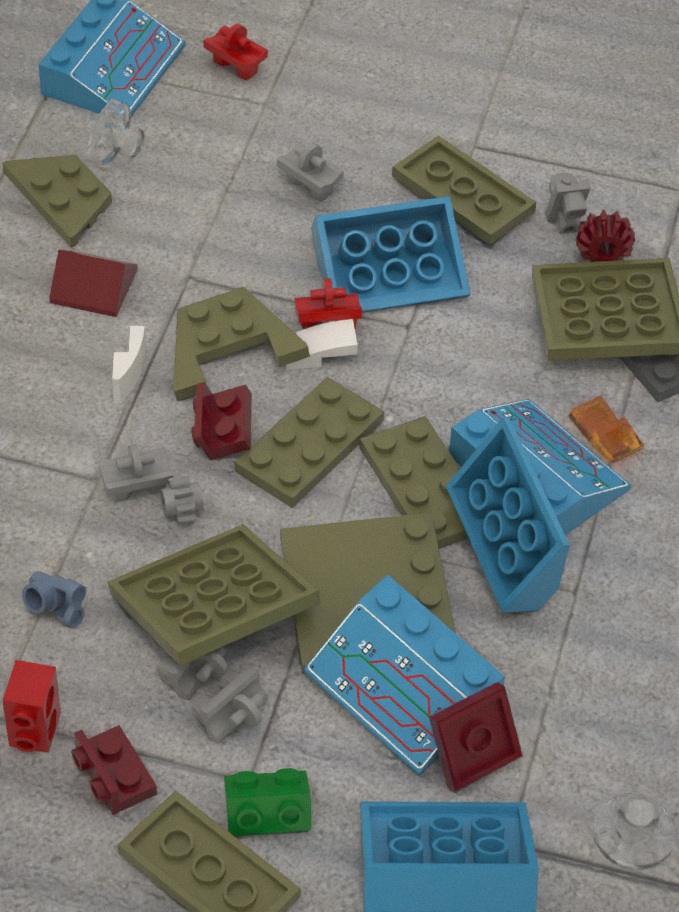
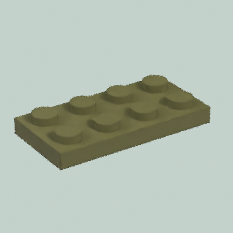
(477, 195)
(309, 442)
(415, 473)
(204, 862)

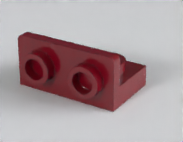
(222, 420)
(114, 769)

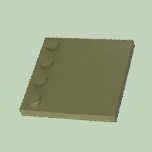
(608, 308)
(352, 558)
(213, 593)

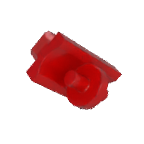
(233, 48)
(327, 305)

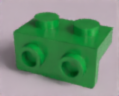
(268, 802)

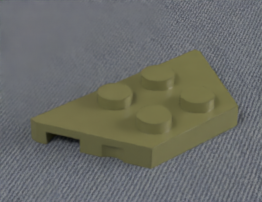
(61, 192)

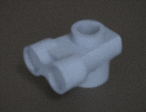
(56, 595)

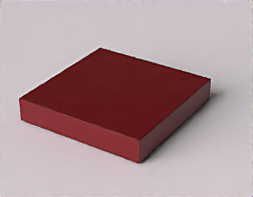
(476, 736)

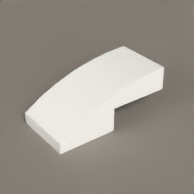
(326, 340)
(128, 365)

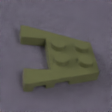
(225, 327)

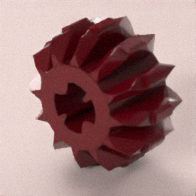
(605, 237)

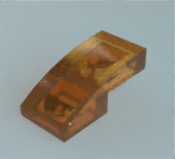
(603, 430)

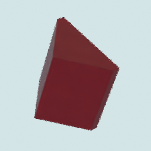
(91, 282)

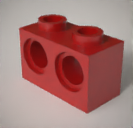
(32, 706)

